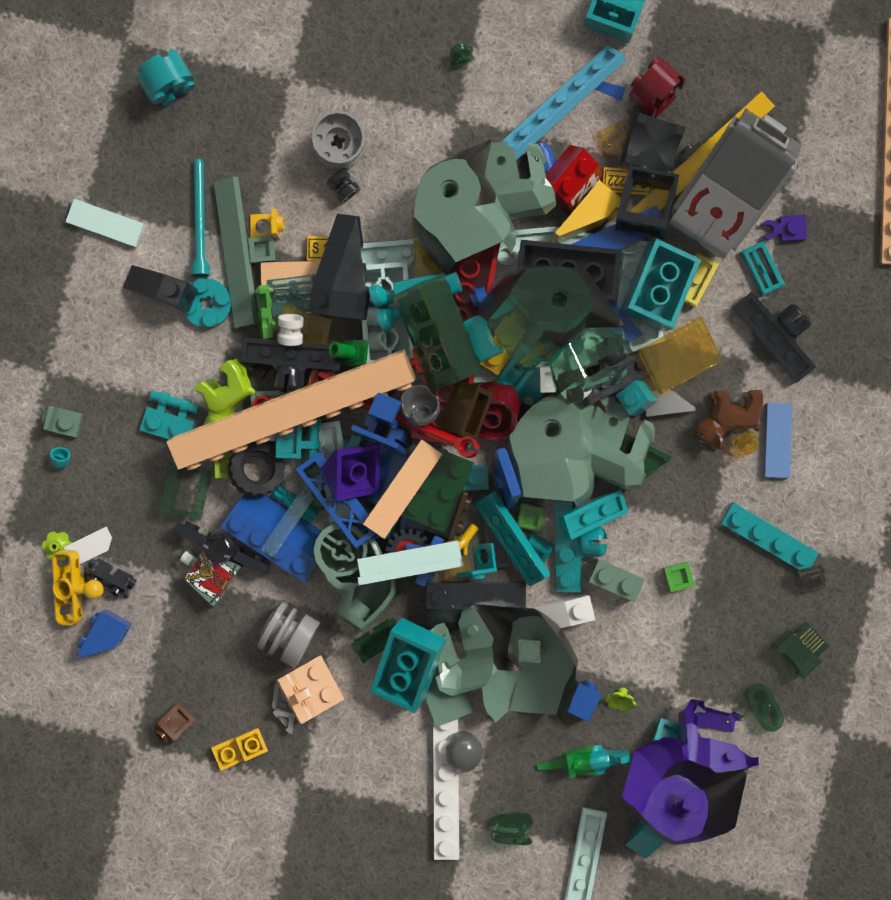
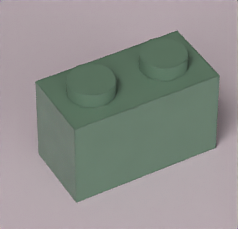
(615, 580)

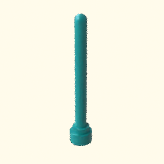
(200, 266)

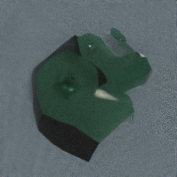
(558, 320)

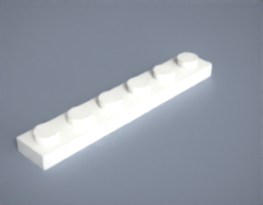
(445, 795)

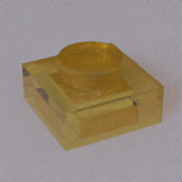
(450, 574)

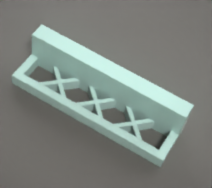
(409, 562)

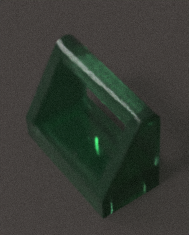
(171, 490)

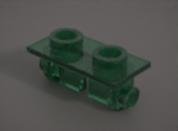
(371, 644)

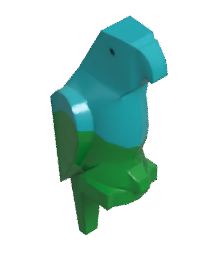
(587, 761)

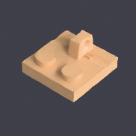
(310, 689)

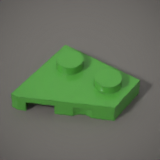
(264, 306)

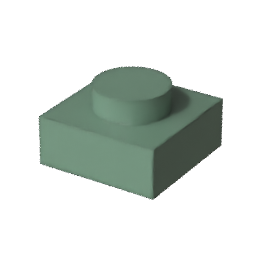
(262, 249)

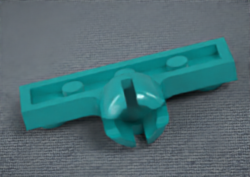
(571, 552)

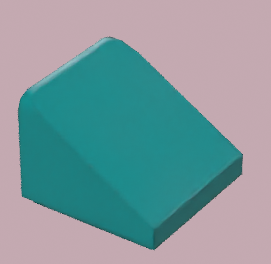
(541, 546)

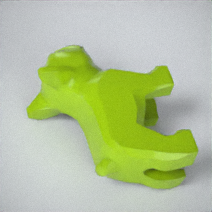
(224, 399)

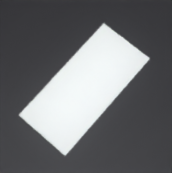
(92, 544)

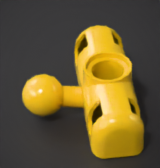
(69, 587)

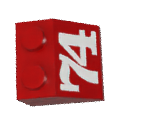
(573, 177)

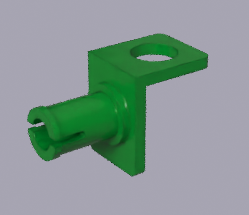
(351, 351)

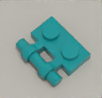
(165, 424)
(291, 444)

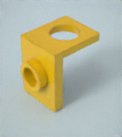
(275, 221)

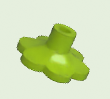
(58, 539)
(620, 700)

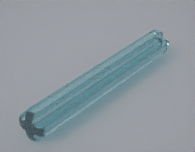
(290, 519)

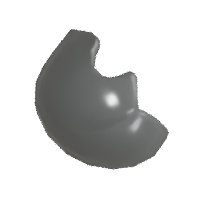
(419, 405)
(464, 752)

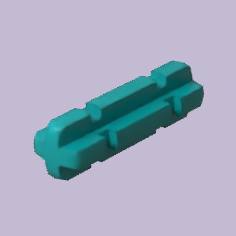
(282, 494)

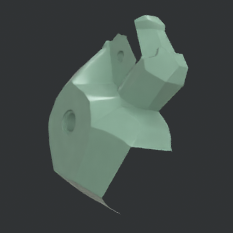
(565, 447)

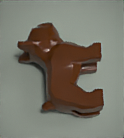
(727, 417)

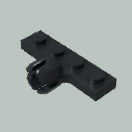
(778, 333)
(288, 361)
(635, 371)
(221, 547)

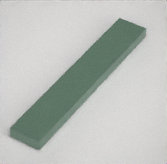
(236, 252)

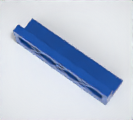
(352, 503)

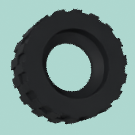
(248, 486)

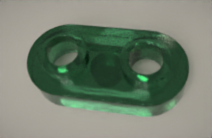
(764, 706)

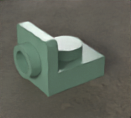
(62, 421)

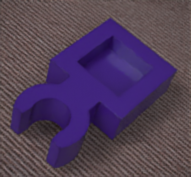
(789, 228)

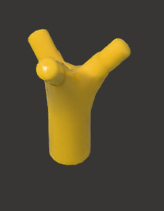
(465, 538)

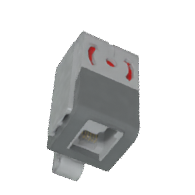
(736, 183)

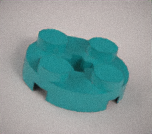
(220, 299)

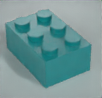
(660, 285)
(408, 665)

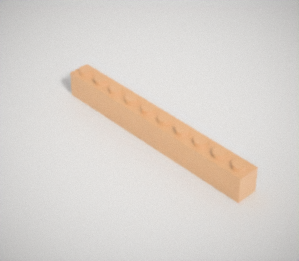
(291, 409)

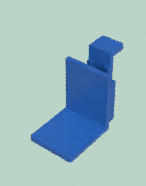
(392, 449)

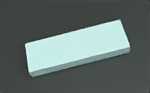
(105, 223)

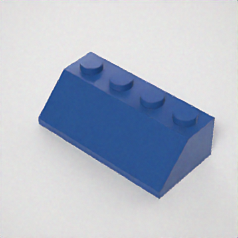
(254, 521)

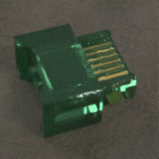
(801, 648)

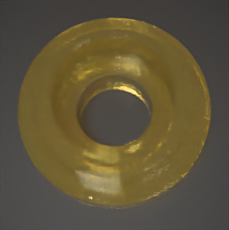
(747, 443)

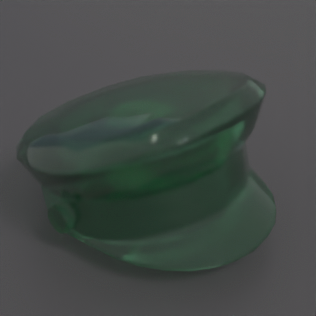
(511, 828)

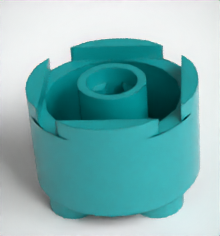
(165, 78)

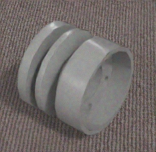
(340, 127)
(288, 634)

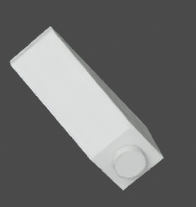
(569, 610)

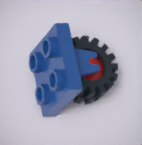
(410, 539)

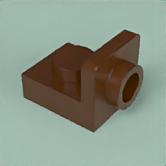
(173, 724)

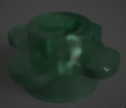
(461, 54)

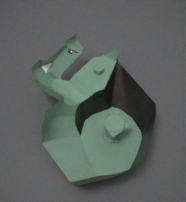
(473, 196)
(543, 652)

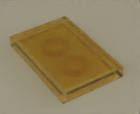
(680, 355)

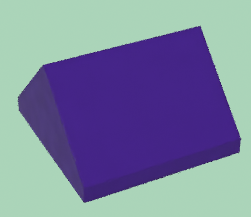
(353, 471)

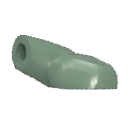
(339, 565)

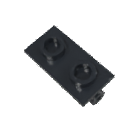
(116, 584)

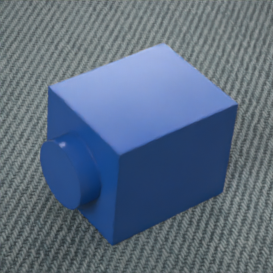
(584, 700)

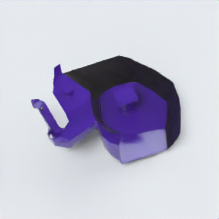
(692, 784)

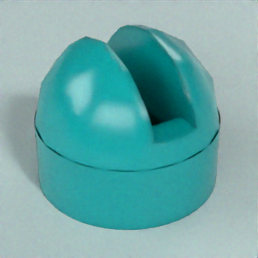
(59, 457)

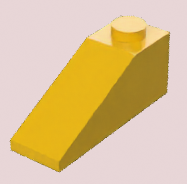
(591, 213)

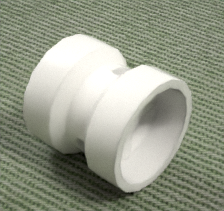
(290, 329)

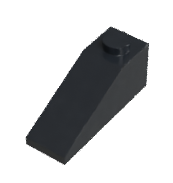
(161, 287)

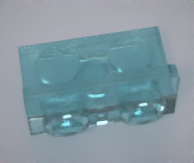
(291, 291)

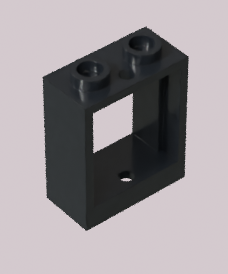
(641, 223)

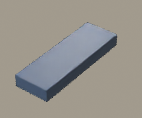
(777, 440)

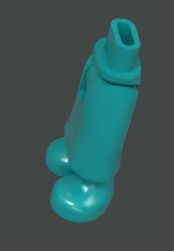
(382, 297)

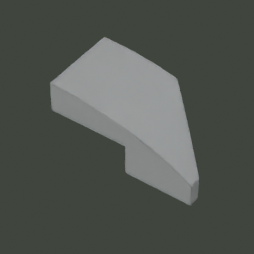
(669, 403)
(282, 709)

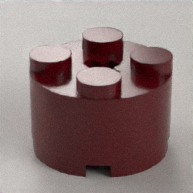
(656, 87)
(502, 412)

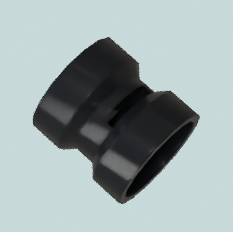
(343, 185)

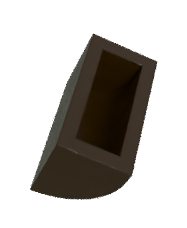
(466, 410)

